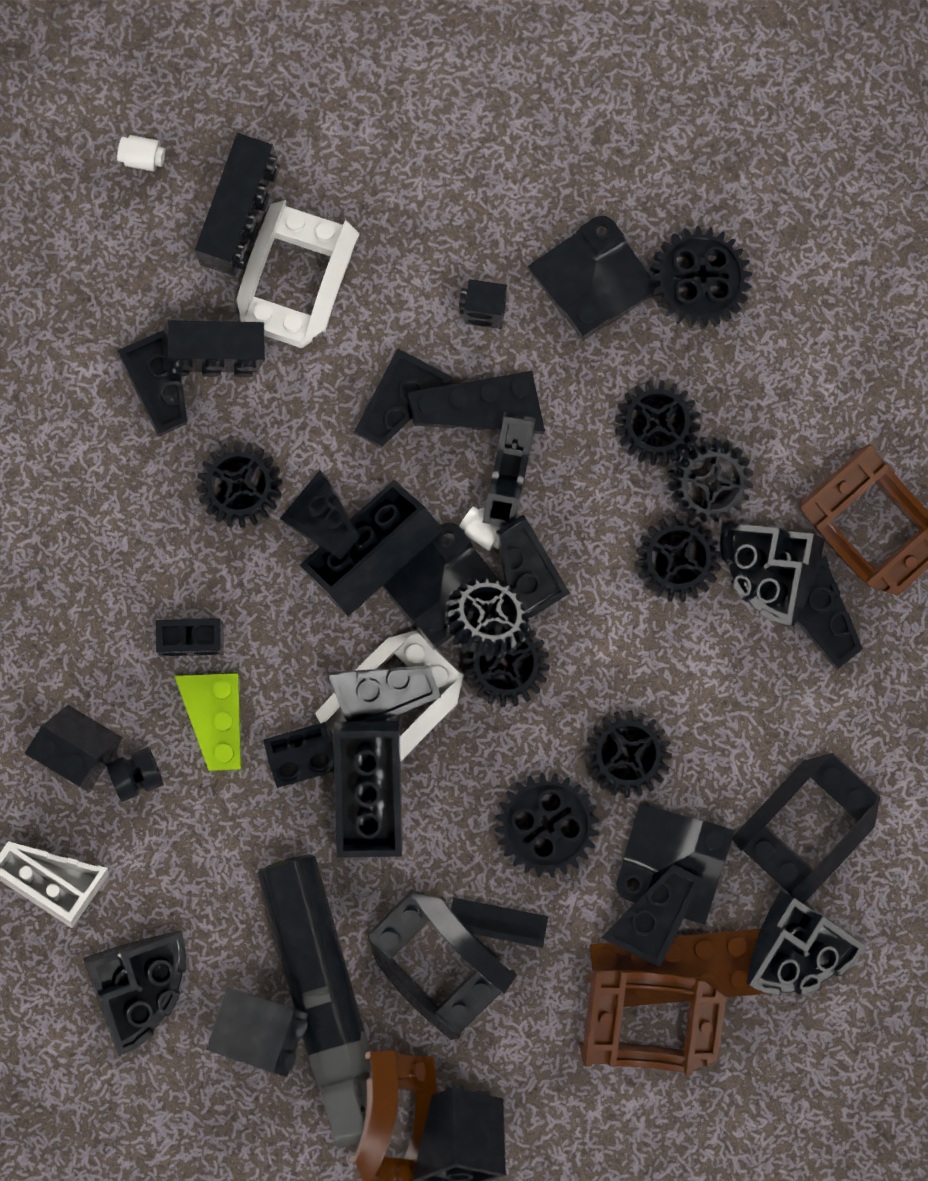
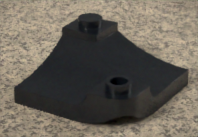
(593, 277)
(431, 576)
(673, 839)

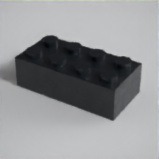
(237, 205)
(391, 532)
(368, 789)

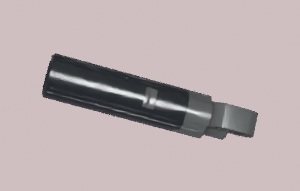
(321, 988)

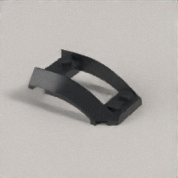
(782, 861)
(472, 995)

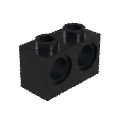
(483, 303)
(189, 637)
(300, 754)

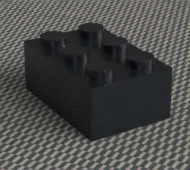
(212, 347)

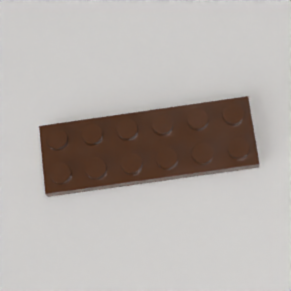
(716, 958)

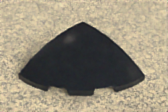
(772, 568)
(799, 950)
(137, 986)

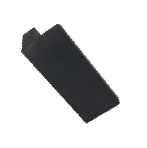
(501, 922)

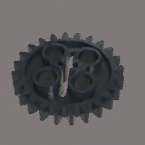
(704, 304)
(564, 849)

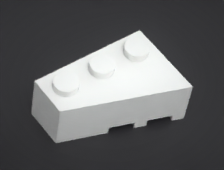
(51, 881)

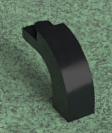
(509, 469)

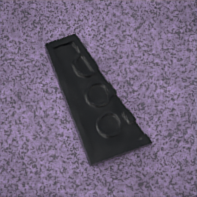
(477, 403)

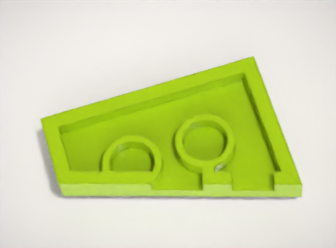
(215, 717)

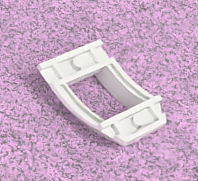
(310, 233)
(413, 651)

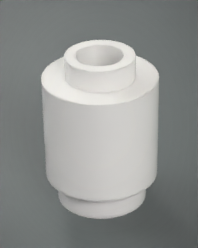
(141, 153)
(481, 533)

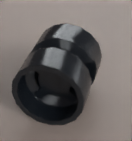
(124, 779)

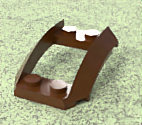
(843, 489)
(605, 1017)
(390, 1074)

